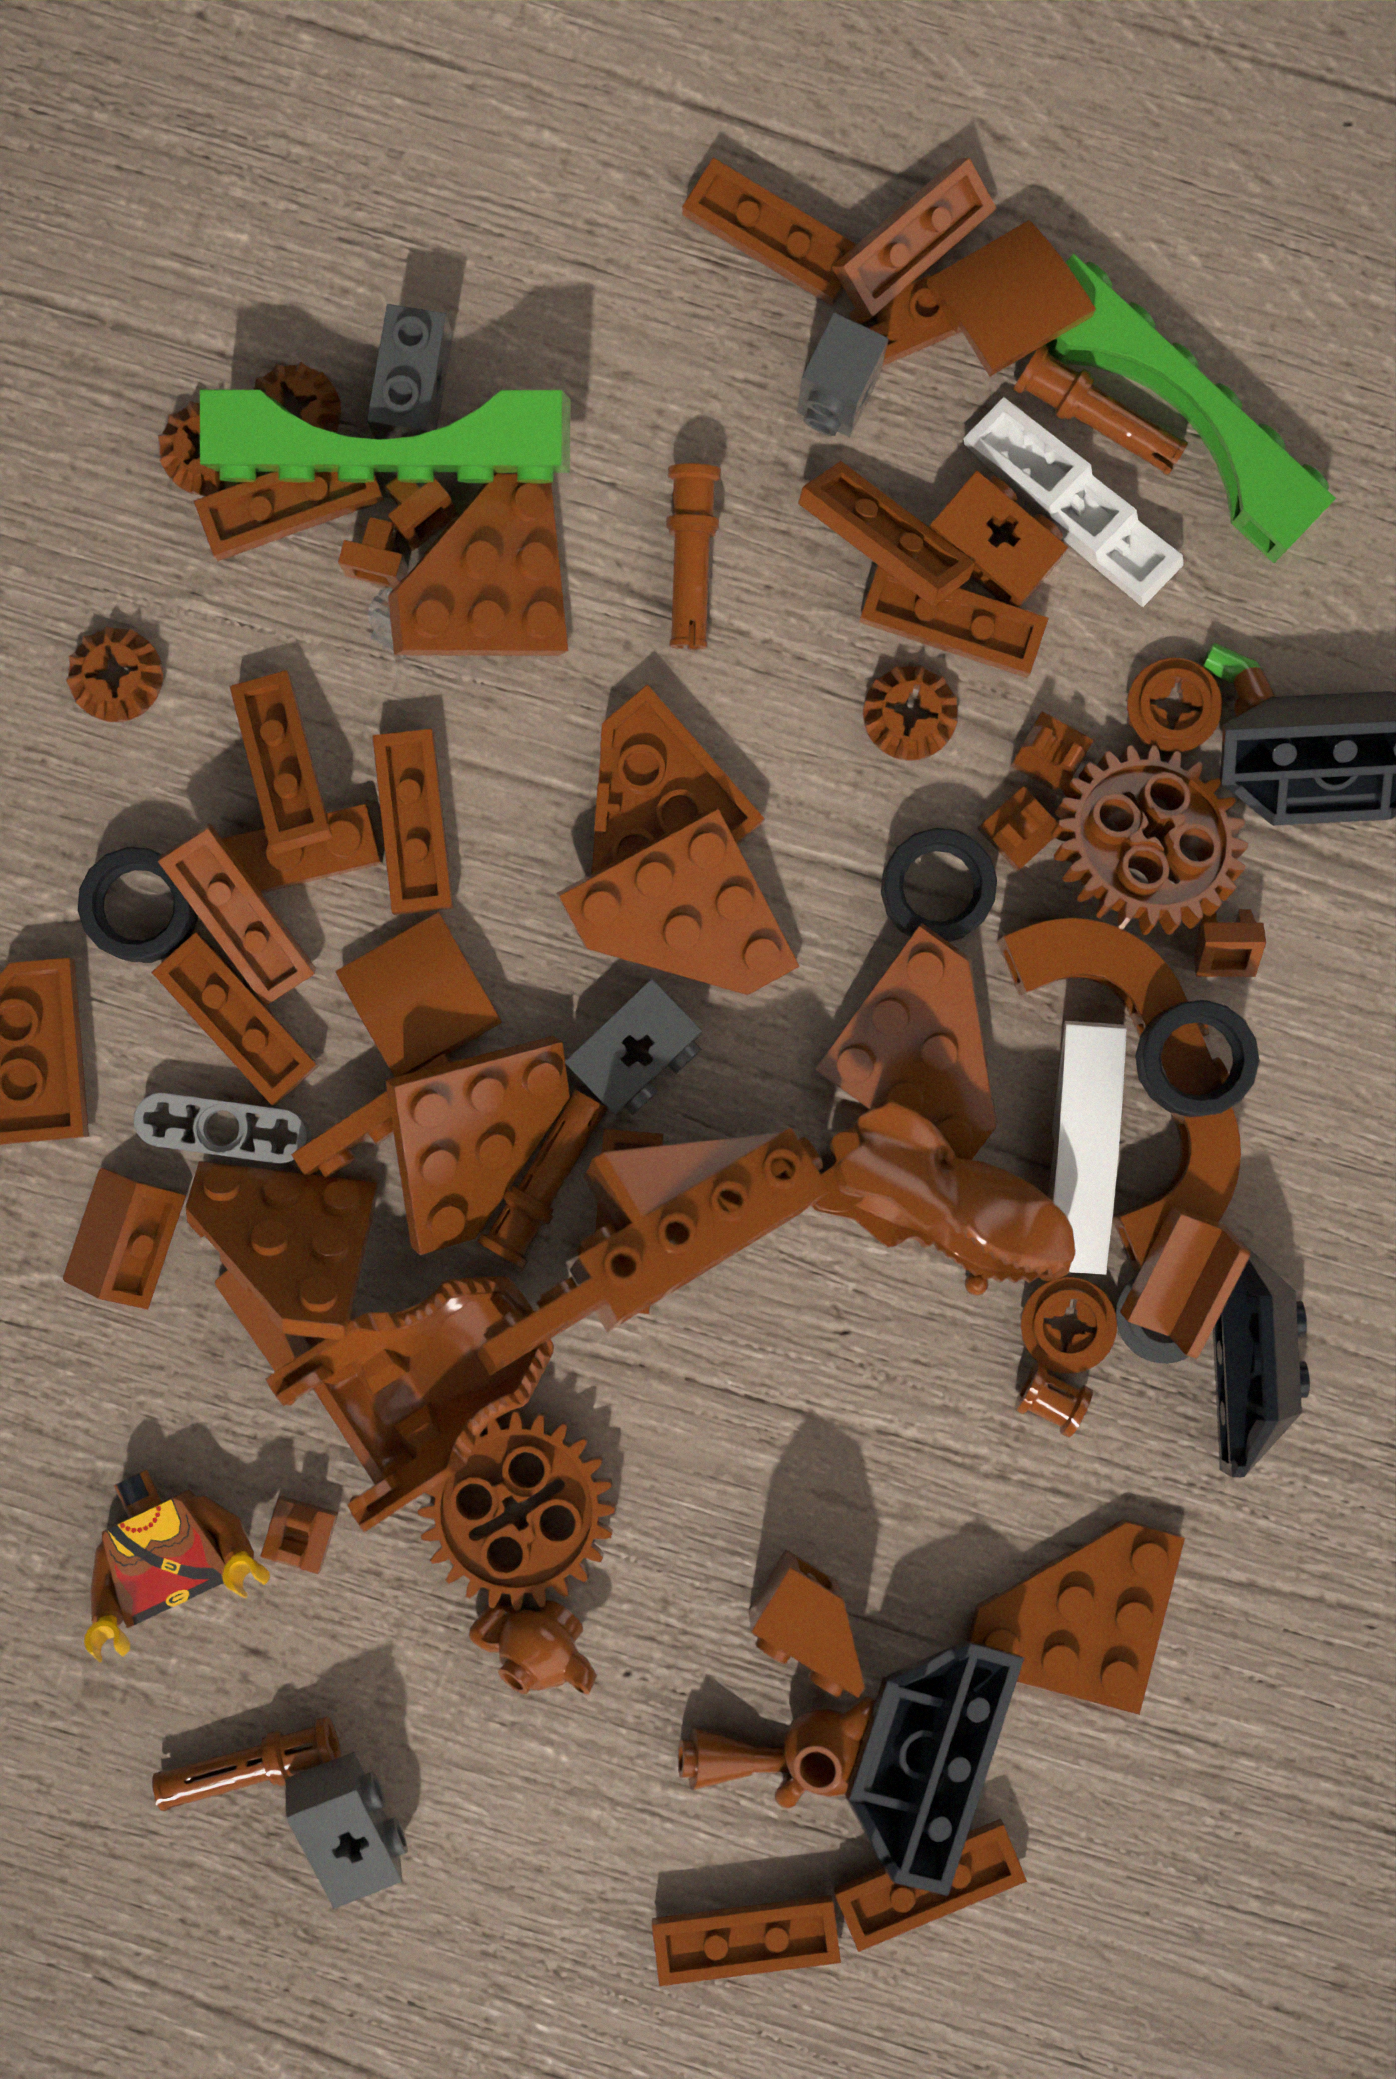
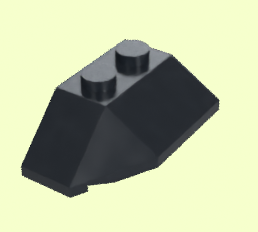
(1314, 758)
(1257, 1366)
(930, 1759)

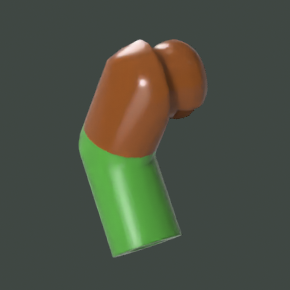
(1242, 672)

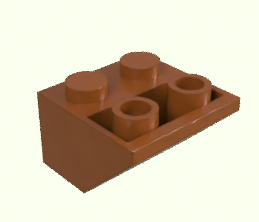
(806, 1619)

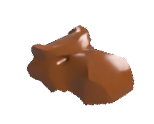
(906, 1183)
(415, 1389)

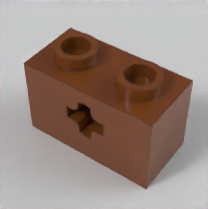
(1014, 567)

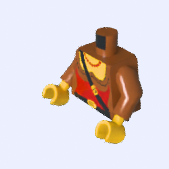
(163, 1559)

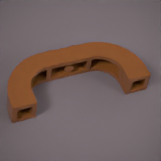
(1147, 987)

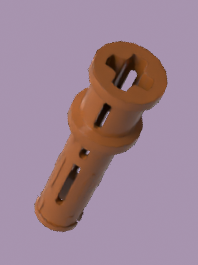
(1077, 397)
(692, 527)
(530, 1202)
(273, 1760)

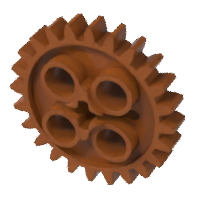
(1149, 840)
(546, 1556)

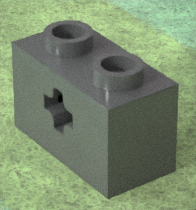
(409, 372)
(841, 376)
(645, 1015)
(344, 1829)

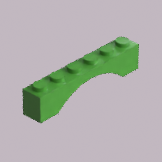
(508, 434)
(1265, 487)

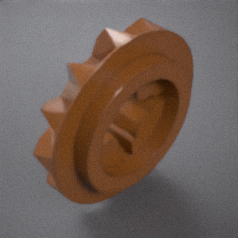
(305, 385)
(178, 450)
(1195, 689)
(136, 690)
(887, 727)
(1083, 1348)

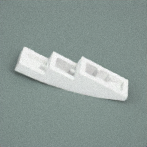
(1062, 488)
(1088, 1136)

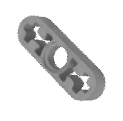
(177, 1137)

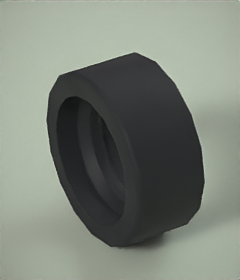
(946, 841)
(94, 920)
(1243, 1050)

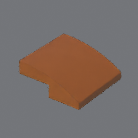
(1011, 297)
(418, 996)

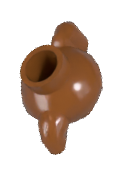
(535, 1647)
(822, 1752)

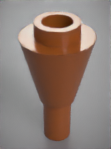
(717, 1759)

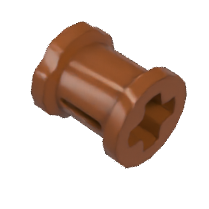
(1053, 1400)

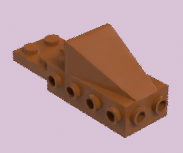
(671, 1221)

